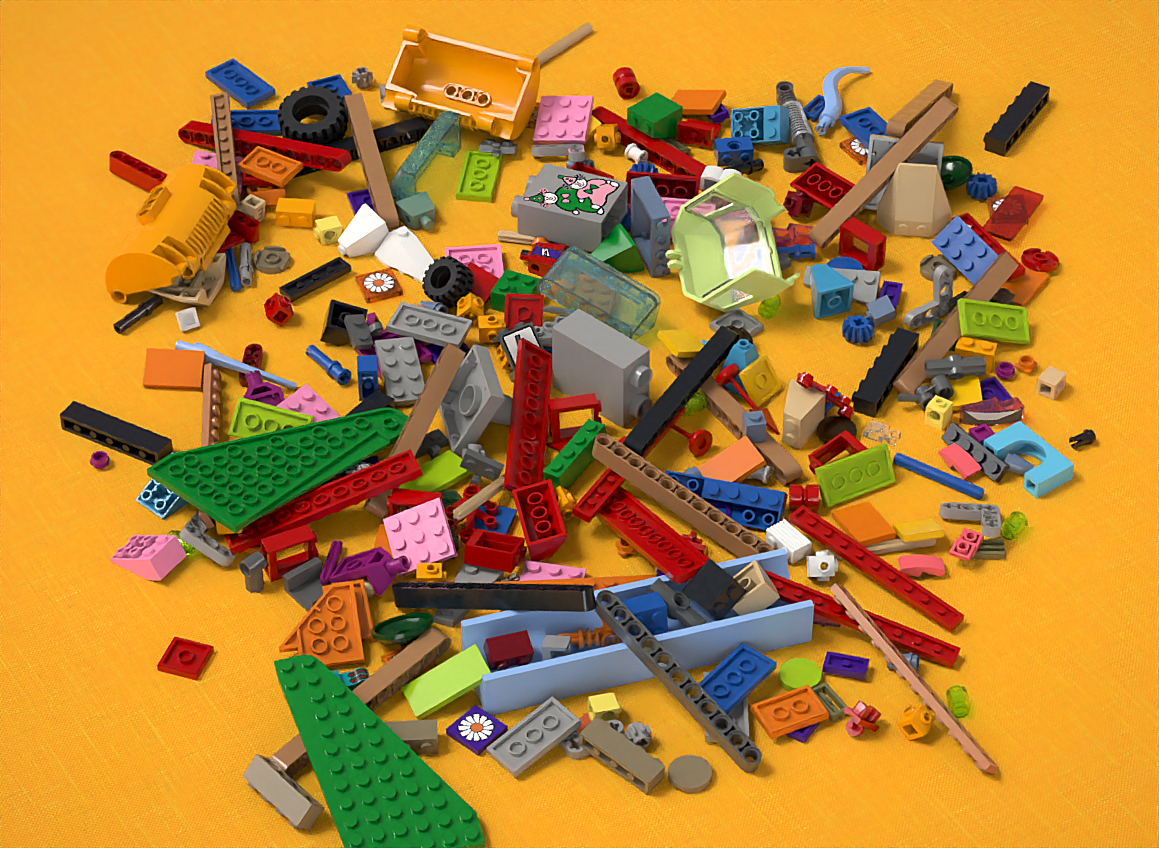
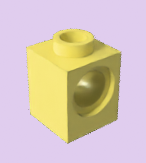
(328, 230)
(938, 412)
(604, 707)

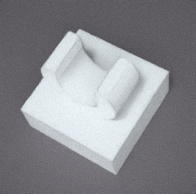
(187, 319)

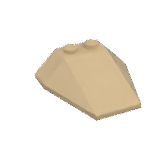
(914, 202)
(200, 289)

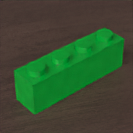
(574, 456)

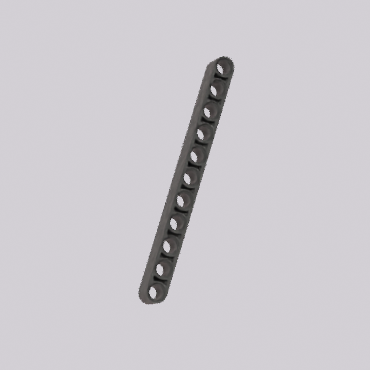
(678, 690)

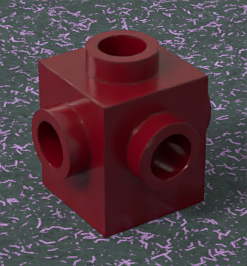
(798, 204)

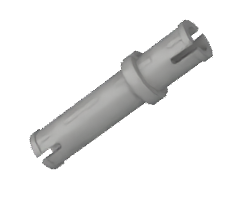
(246, 268)

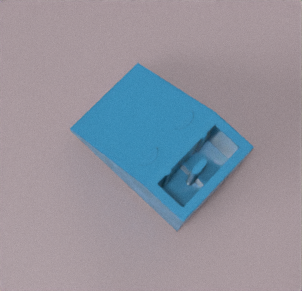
(763, 124)
(160, 499)

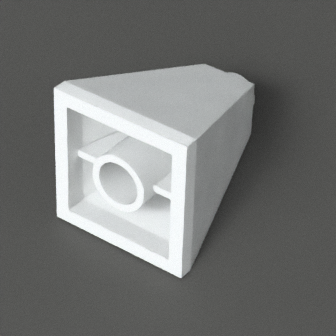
(363, 233)

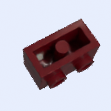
(508, 650)

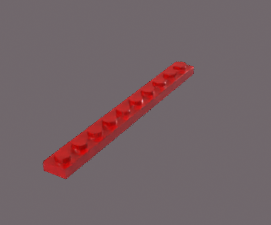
(608, 485)
(876, 568)
(898, 634)

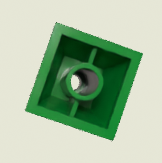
(619, 251)

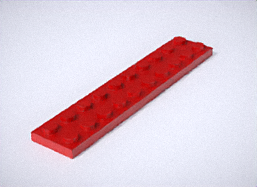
(528, 416)
(328, 499)
(652, 537)

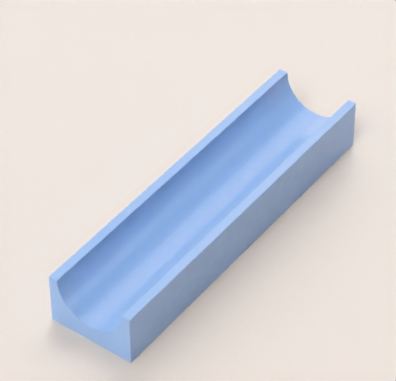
(617, 665)

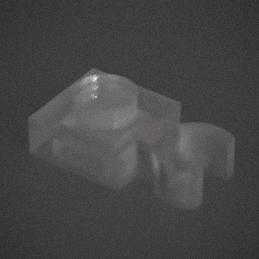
(879, 431)

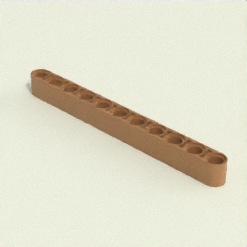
(913, 111)
(370, 159)
(883, 171)
(950, 330)
(730, 412)
(421, 416)
(677, 498)
(376, 689)

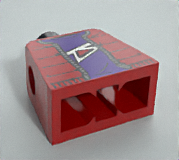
(542, 257)

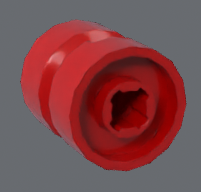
(626, 83)
(804, 496)

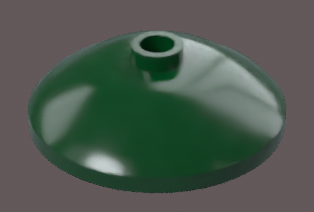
(955, 171)
(402, 628)

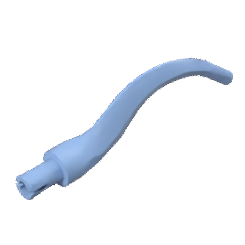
(832, 99)
(221, 360)

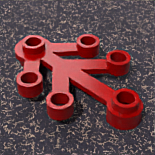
(843, 403)
(467, 532)

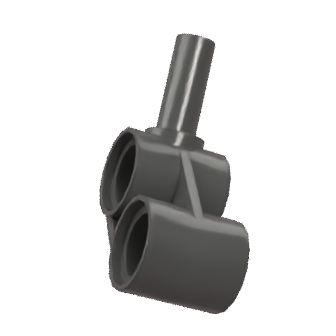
(925, 393)

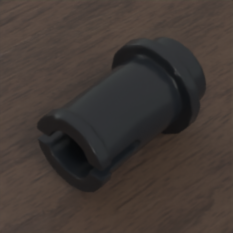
(1087, 436)

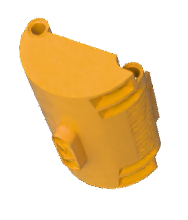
(435, 66)
(175, 231)

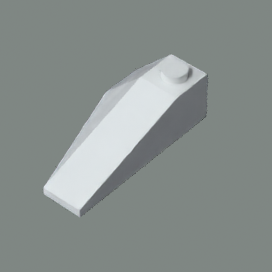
(404, 252)

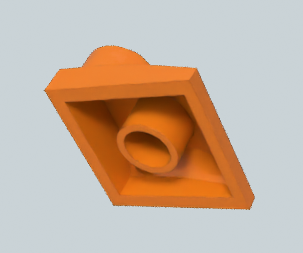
(268, 193)

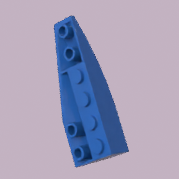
(748, 504)

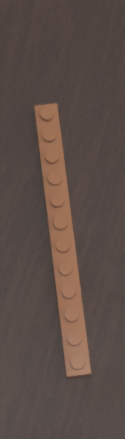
(210, 418)
(917, 683)

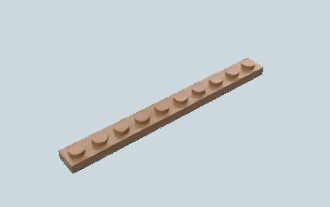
(224, 140)

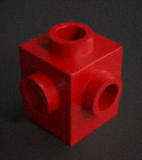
(278, 309)

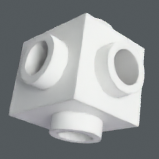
(814, 569)

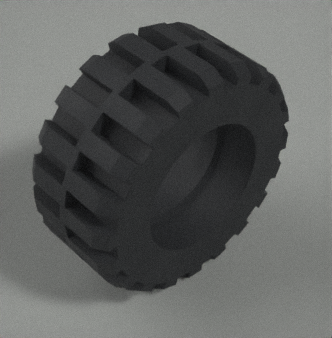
(313, 102)

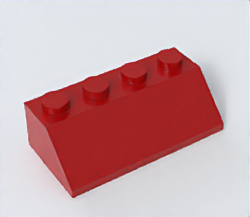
(668, 184)
(822, 185)
(540, 519)

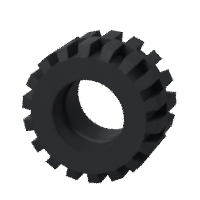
(437, 277)

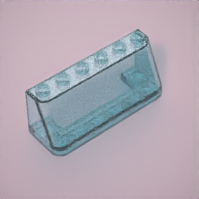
(442, 139)
(601, 291)

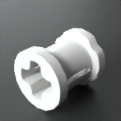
(636, 154)
(761, 474)

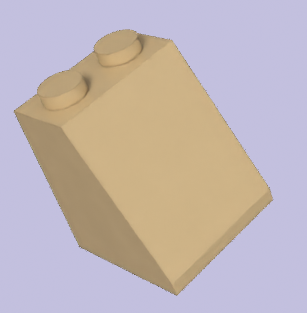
(801, 414)

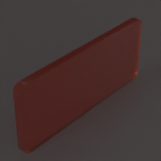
(1013, 213)

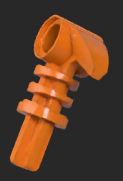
(597, 636)

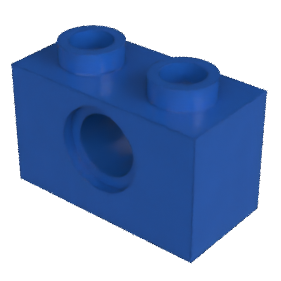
(733, 150)
(367, 375)

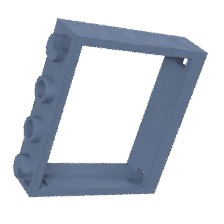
(647, 216)

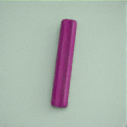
(331, 562)

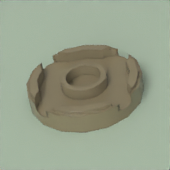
(272, 260)
(931, 262)
(690, 773)

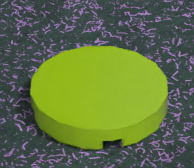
(798, 673)

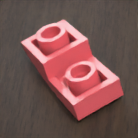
(961, 460)
(966, 544)
(915, 564)

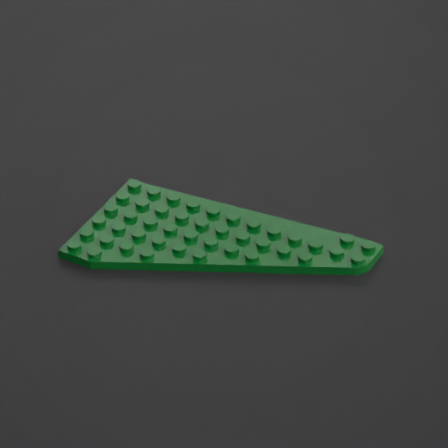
(262, 472)
(367, 774)

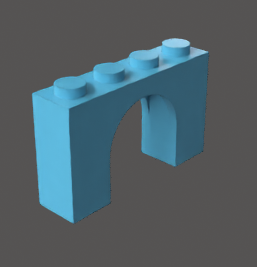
(1023, 441)

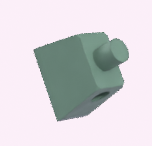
(416, 211)

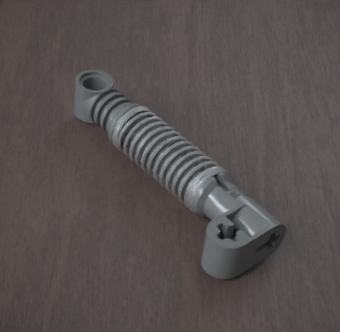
(803, 152)

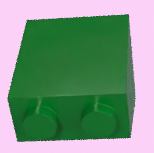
(655, 116)

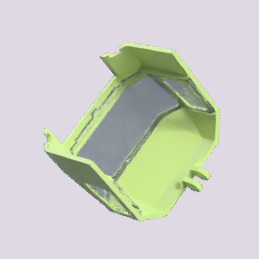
(728, 245)

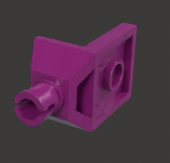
(262, 391)
(373, 564)

